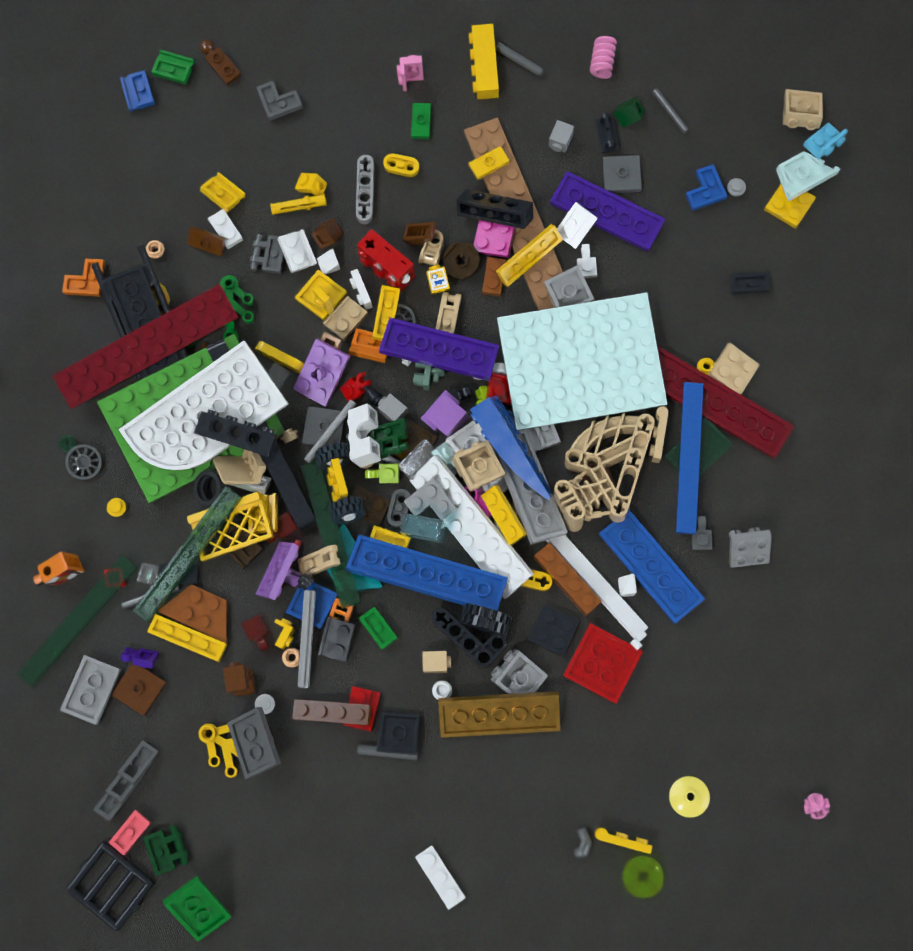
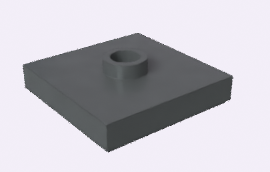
(622, 174)
(317, 423)

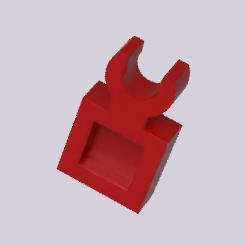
(354, 386)

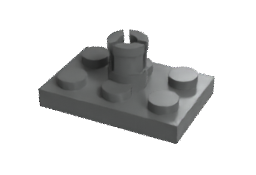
(253, 743)

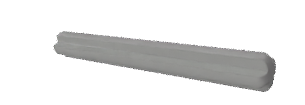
(306, 638)

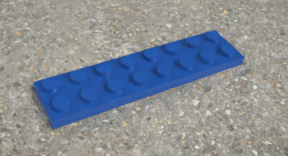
(426, 573)

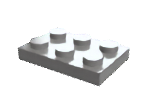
(90, 690)

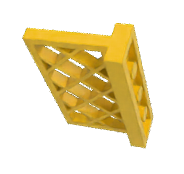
(247, 503)

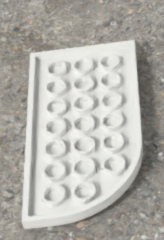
(230, 385)

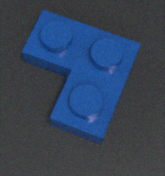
(710, 190)

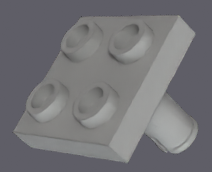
(749, 547)

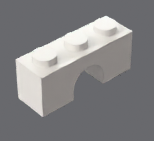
(362, 448)

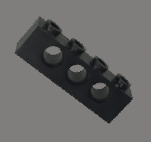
(495, 208)
(206, 428)

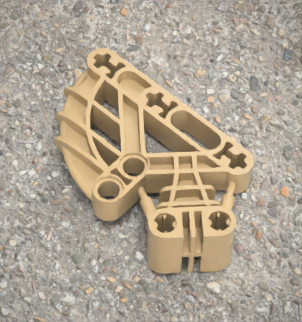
(576, 501)

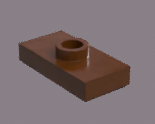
(206, 241)

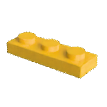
(386, 309)
(503, 514)

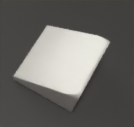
(328, 262)

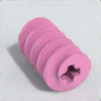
(603, 57)

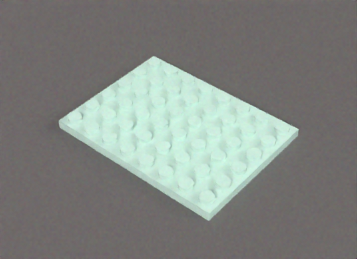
(581, 361)

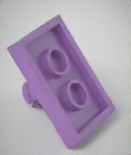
(321, 372)
(279, 571)

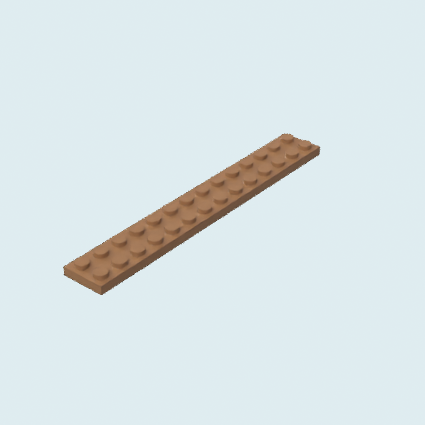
(510, 183)

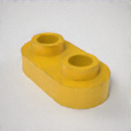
(402, 164)

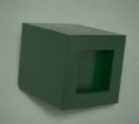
(629, 112)

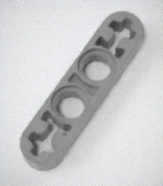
(365, 189)

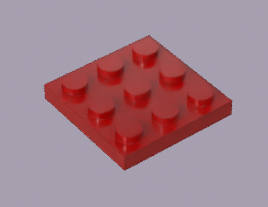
(603, 663)

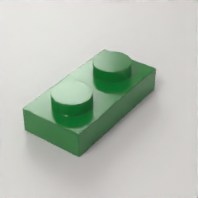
(378, 628)

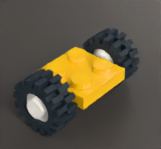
(331, 459)

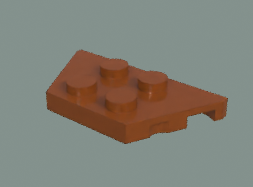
(199, 611)

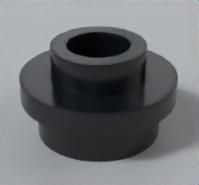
(305, 581)

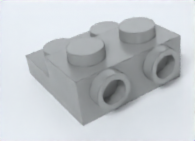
(568, 288)
(518, 674)

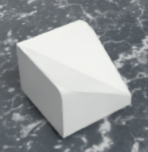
(627, 585)

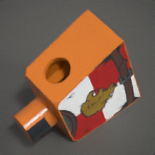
(58, 569)

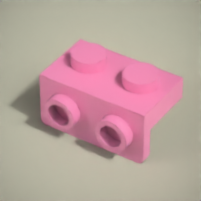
(409, 70)

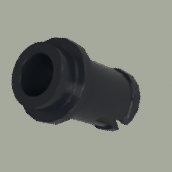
(372, 395)

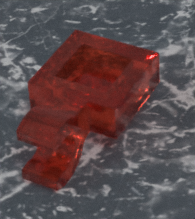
(256, 630)

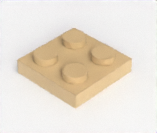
(733, 368)

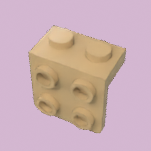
(240, 470)

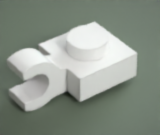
(586, 264)

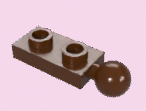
(219, 62)

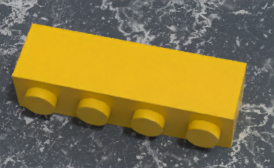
(484, 61)

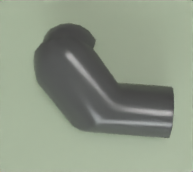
(585, 844)

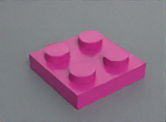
(494, 239)

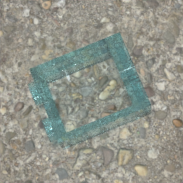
(423, 528)

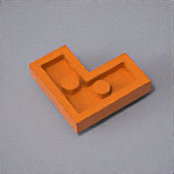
(84, 285)

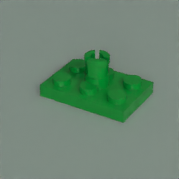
(197, 908)

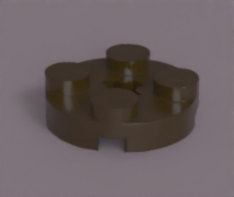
(461, 250)

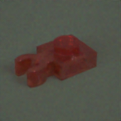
(285, 527)

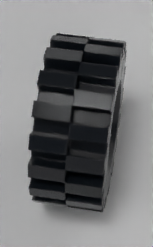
(485, 619)

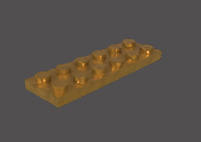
(499, 714)

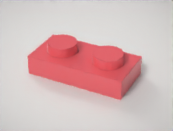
(130, 832)

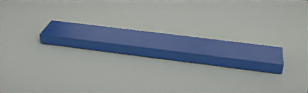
(689, 458)

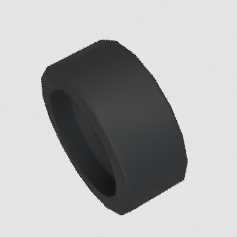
(201, 483)

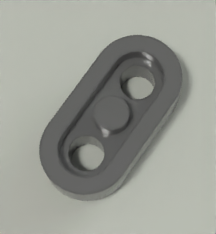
(397, 508)

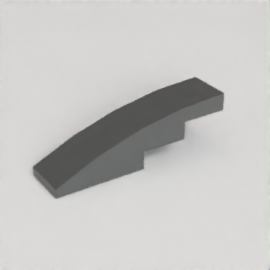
(126, 781)

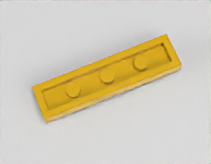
(529, 255)
(187, 638)

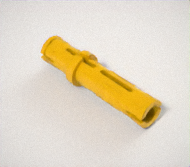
(298, 204)

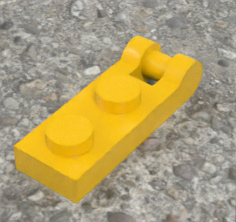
(622, 840)

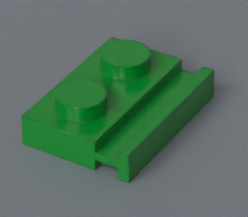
(172, 67)

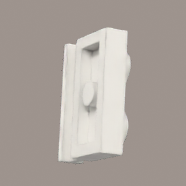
(576, 225)
(297, 251)

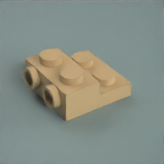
(802, 109)
(478, 465)

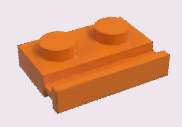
(366, 347)

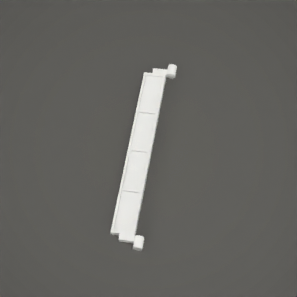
(601, 588)

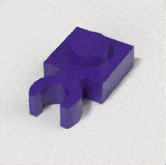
(142, 657)

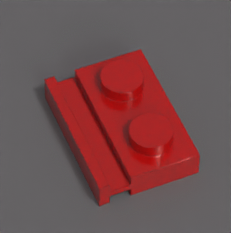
(499, 387)
(365, 697)

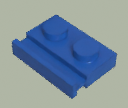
(137, 91)

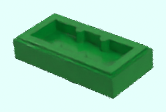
(421, 121)

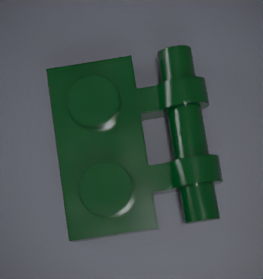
(391, 433)
(160, 852)

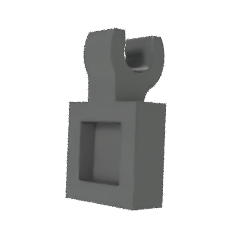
(703, 538)

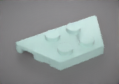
(803, 174)

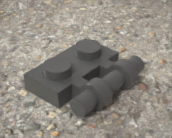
(273, 256)

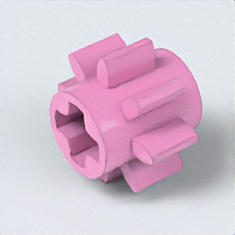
(816, 806)

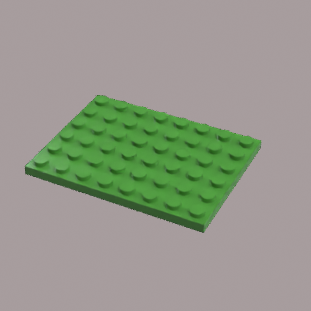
(140, 396)

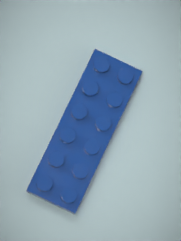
(652, 567)

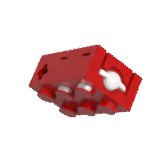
(385, 261)

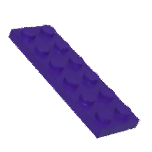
(613, 212)
(439, 349)

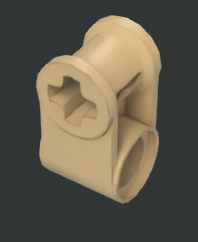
(432, 252)

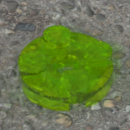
(642, 864)

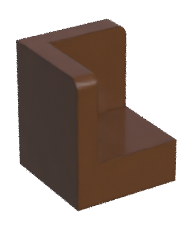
(327, 233)

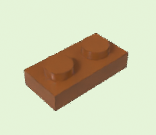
(492, 282)

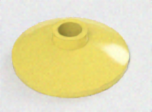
(679, 800)

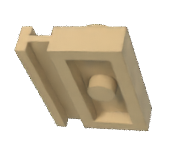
(345, 318)

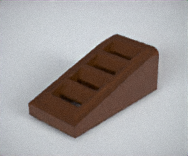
(419, 233)

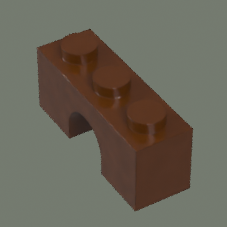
(239, 679)

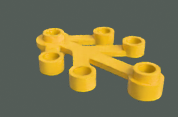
(226, 744)

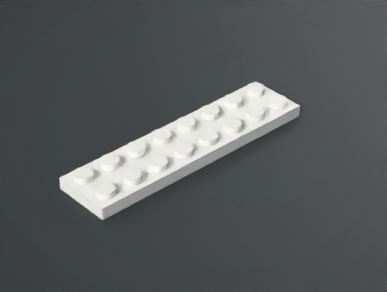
(475, 529)

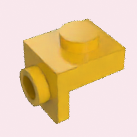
(311, 183)
(285, 638)

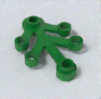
(229, 290)

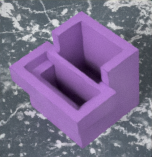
(446, 415)

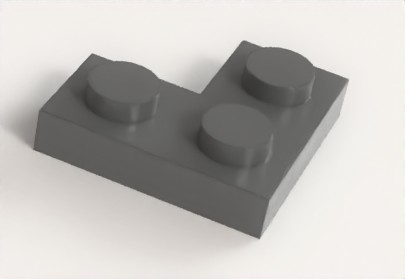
(278, 105)

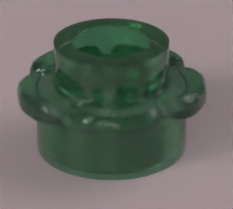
(62, 443)

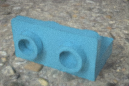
(825, 140)

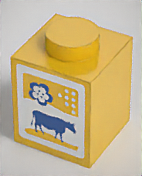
(437, 279)

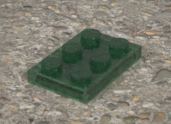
(712, 447)

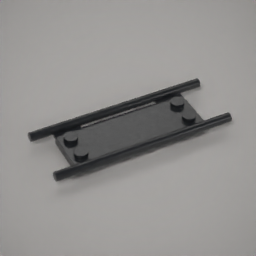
(136, 303)

